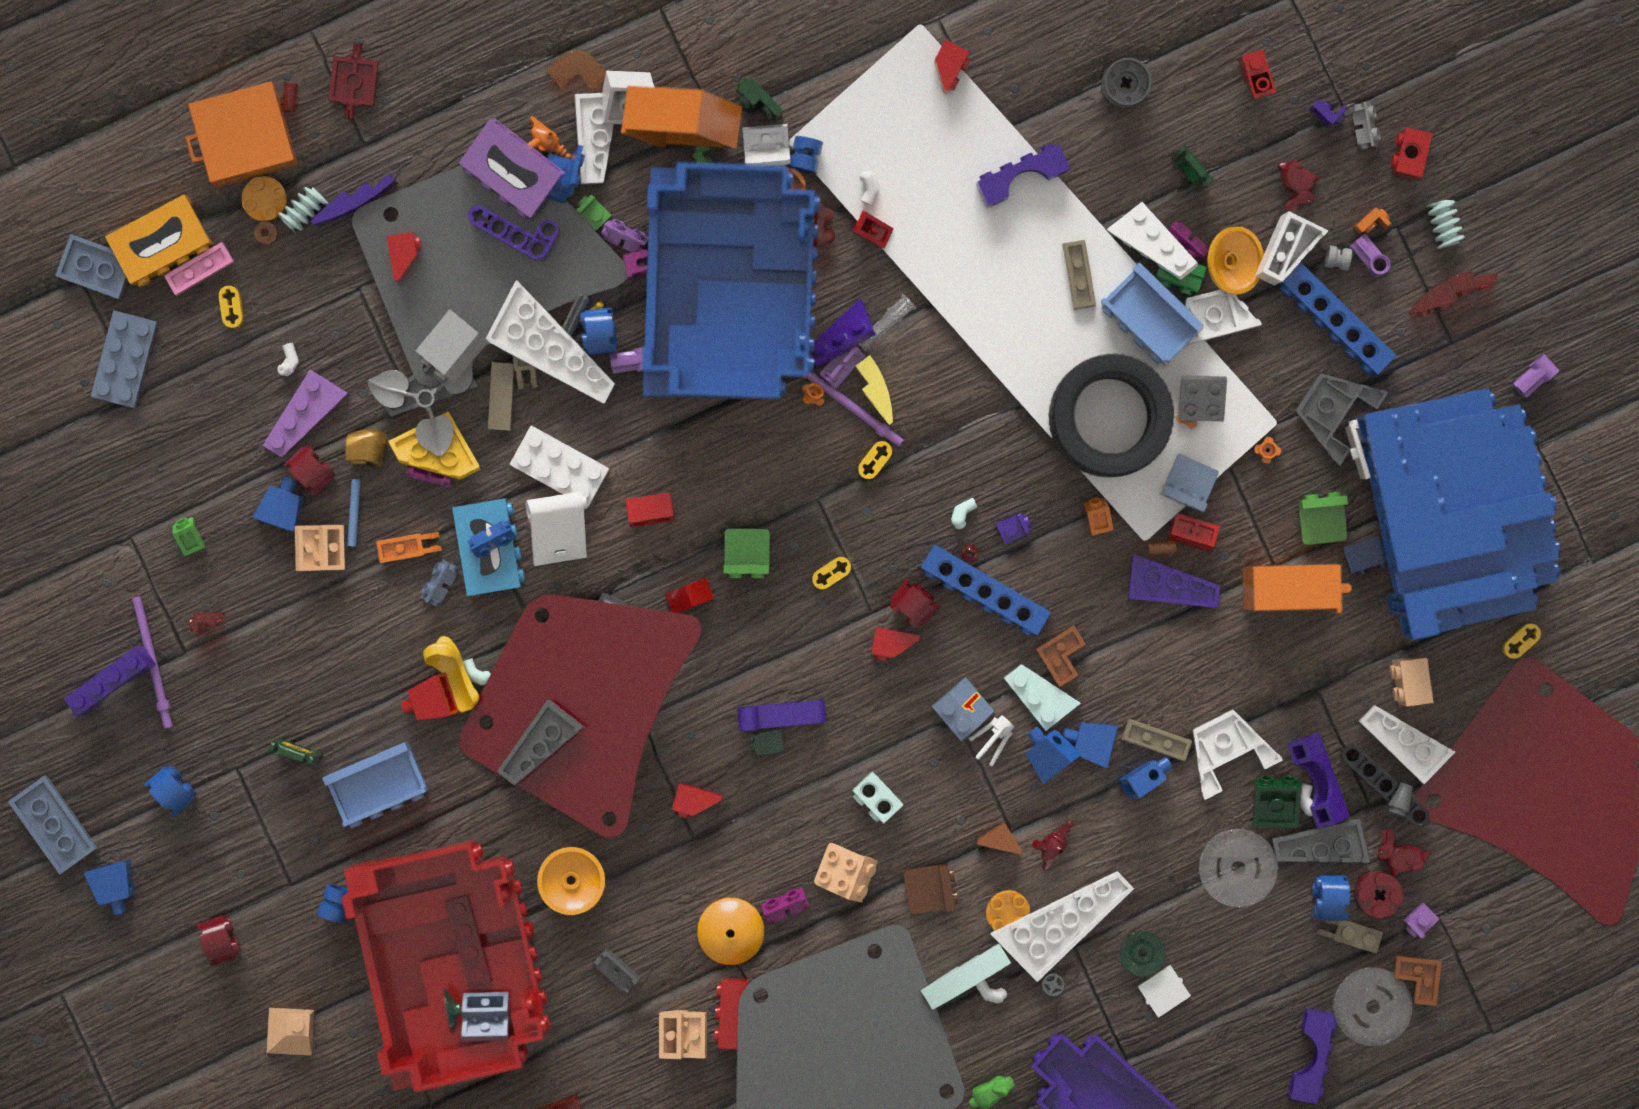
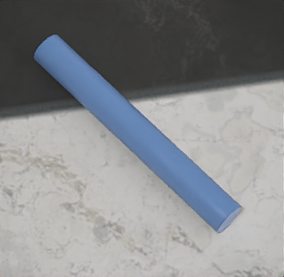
(353, 513)

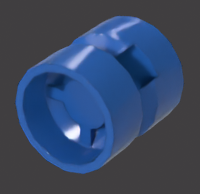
(803, 162)
(333, 907)

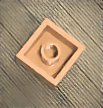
(1411, 681)

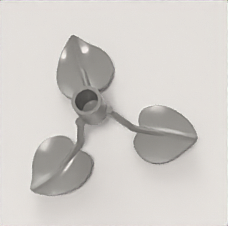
(432, 433)

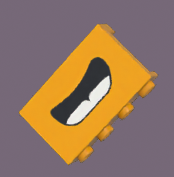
(159, 241)

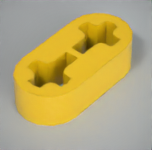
(226, 307)
(871, 456)
(828, 568)
(1517, 637)

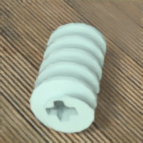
(302, 209)
(1445, 223)

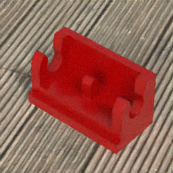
(650, 510)
(1193, 532)

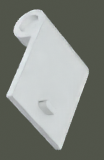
(1356, 449)
(557, 528)

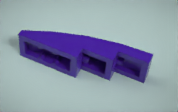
(345, 205)

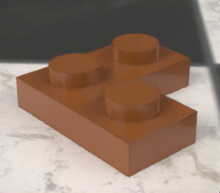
(1055, 654)
(1424, 973)

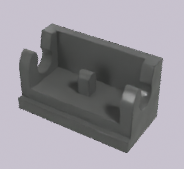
(616, 970)

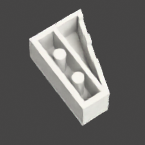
(1287, 247)

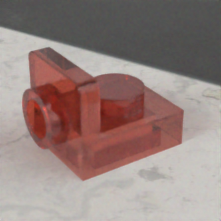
(208, 618)

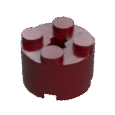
(309, 471)
(914, 603)
(1390, 893)
(218, 940)

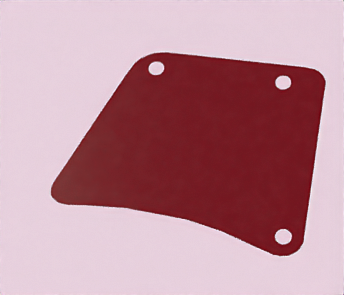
(603, 669)
(1548, 786)

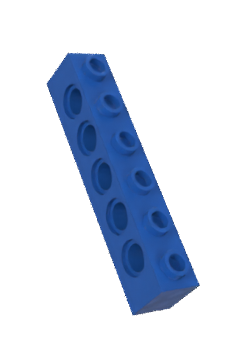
(1382, 353)
(1037, 614)

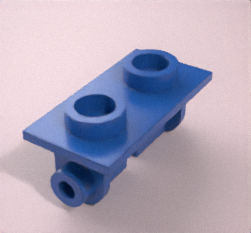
(482, 544)

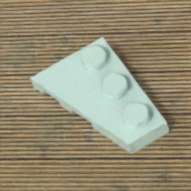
(1041, 698)

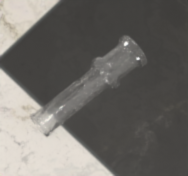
(893, 316)

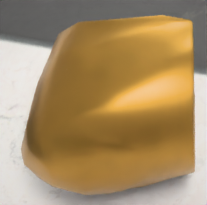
(366, 447)

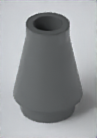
(1401, 801)

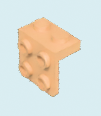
(845, 872)

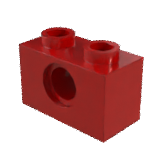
(1420, 143)

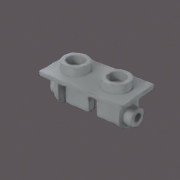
(1366, 116)

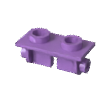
(617, 230)
(842, 366)

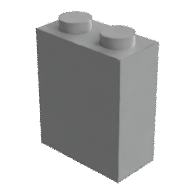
(451, 346)

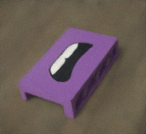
(511, 168)

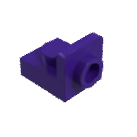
(1324, 112)
(1014, 528)

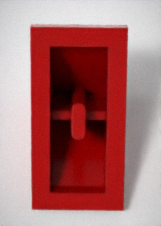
(872, 230)
(689, 596)

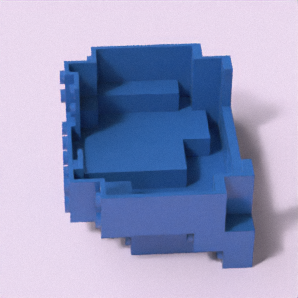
(728, 282)
(1459, 511)

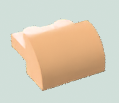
(319, 547)
(682, 1034)

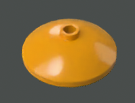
(1235, 260)
(576, 897)
(734, 915)

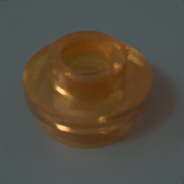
(271, 236)

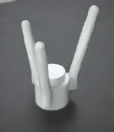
(1002, 728)

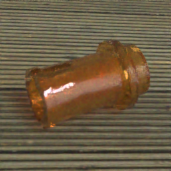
(1162, 548)

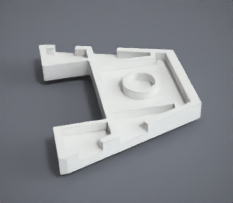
(1224, 741)

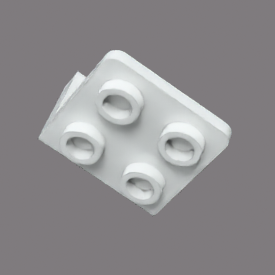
(766, 145)

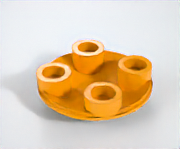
(264, 198)
(1006, 908)

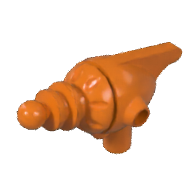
(545, 139)

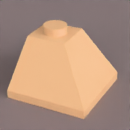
(290, 1031)

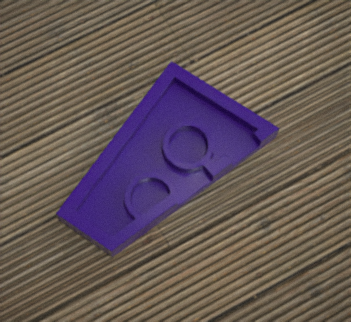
(843, 334)

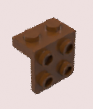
(930, 889)

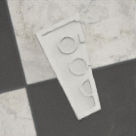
(593, 136)
(1150, 237)

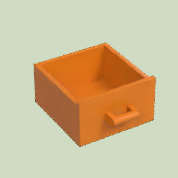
(680, 117)
(241, 135)
(1294, 588)

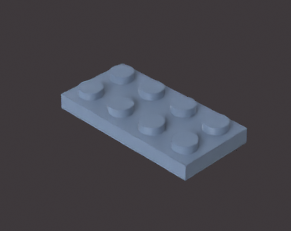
(124, 359)
(52, 824)

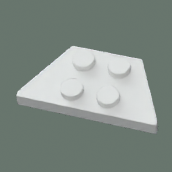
(1220, 315)

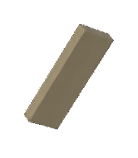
(1079, 275)
(501, 396)
(1156, 740)

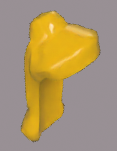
(447, 658)

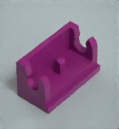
(635, 265)

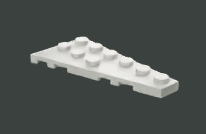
(536, 338)
(1052, 931)

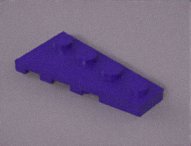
(1164, 584)

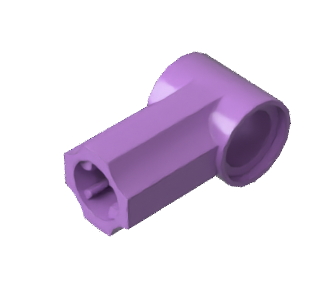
(1368, 254)
(627, 361)
(1539, 372)

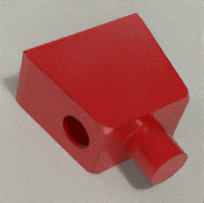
(431, 699)

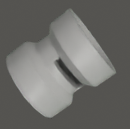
(1338, 258)

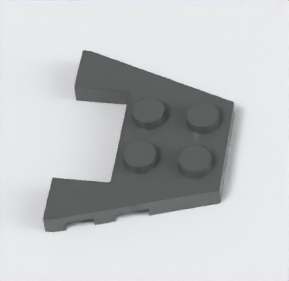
(1328, 404)

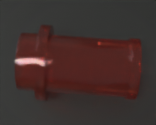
(289, 97)

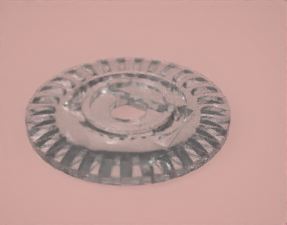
(1240, 889)
(1353, 997)

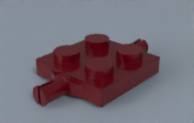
(353, 81)

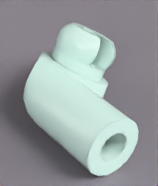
(960, 512)
(475, 675)

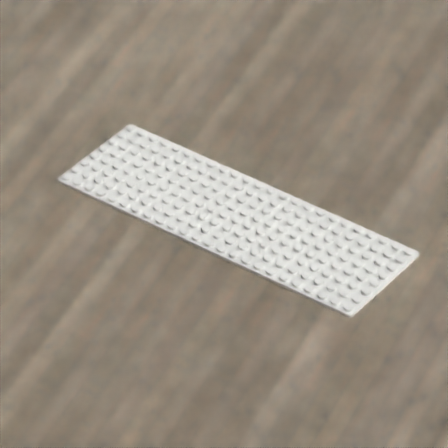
(1004, 267)

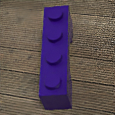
(1048, 163)
(98, 688)
(1328, 803)
(1307, 1083)

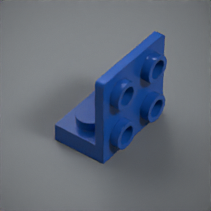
(571, 179)

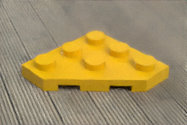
(455, 462)

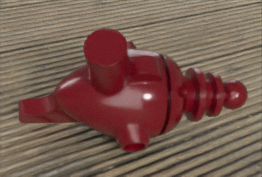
(1053, 844)

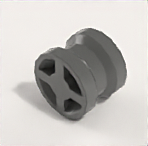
(1055, 986)

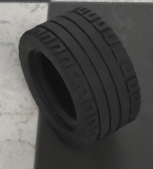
(1156, 400)

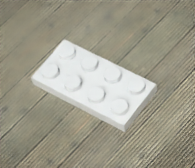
(558, 465)

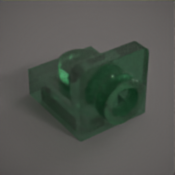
(767, 742)

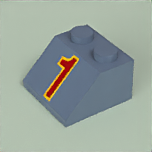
(963, 709)

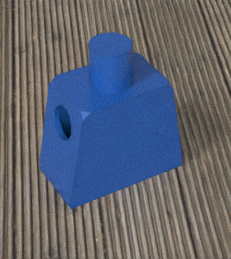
(281, 506)
(1093, 741)
(1050, 753)
(1138, 782)
(112, 884)

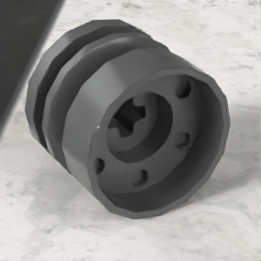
(1130, 70)

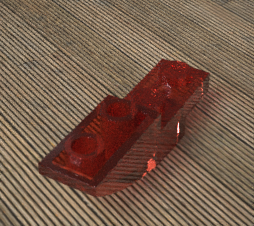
(1445, 293)

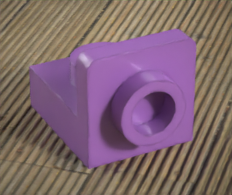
(1420, 921)

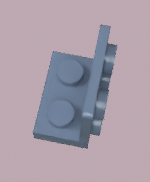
(1189, 483)

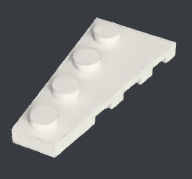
(1411, 747)

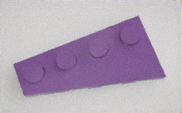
(307, 407)

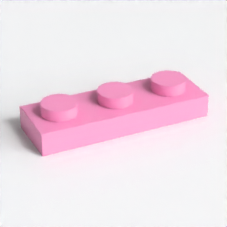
(199, 268)

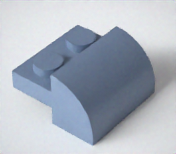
(485, 1016)

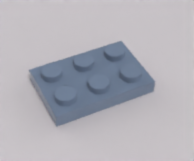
(92, 267)

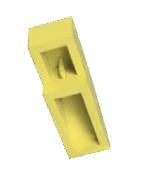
(876, 389)

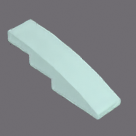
(965, 976)

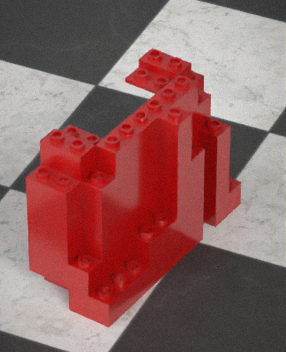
(416, 956)

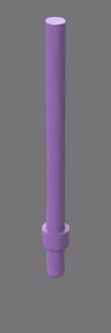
(882, 429)
(162, 704)

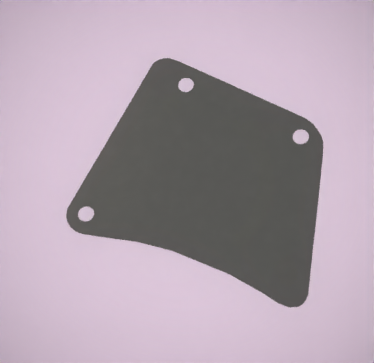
(469, 268)
(845, 1033)

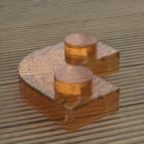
(577, 63)

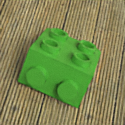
(1323, 518)
(747, 552)

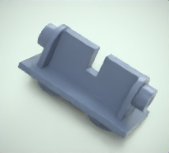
(441, 574)

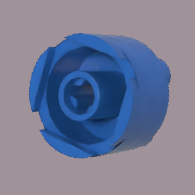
(599, 330)
(170, 790)
(1332, 897)

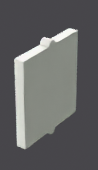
(1164, 991)

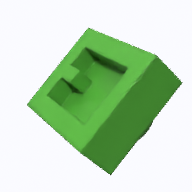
(699, 155)
(593, 212)
(187, 536)

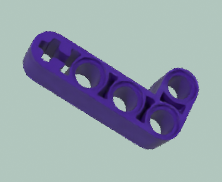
(511, 230)
(781, 714)

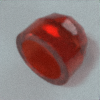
(966, 557)

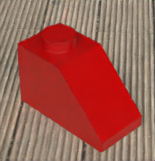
(403, 253)
(891, 643)
(693, 800)

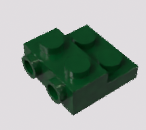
(754, 97)
(1276, 802)

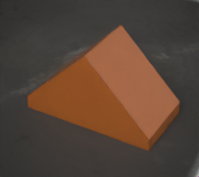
(1000, 839)

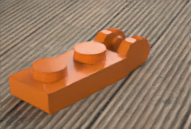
(405, 547)

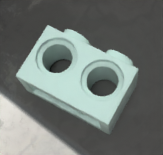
(882, 793)

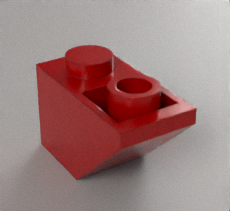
(948, 64)
(1257, 74)

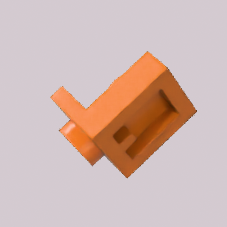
(1368, 223)
(1098, 516)

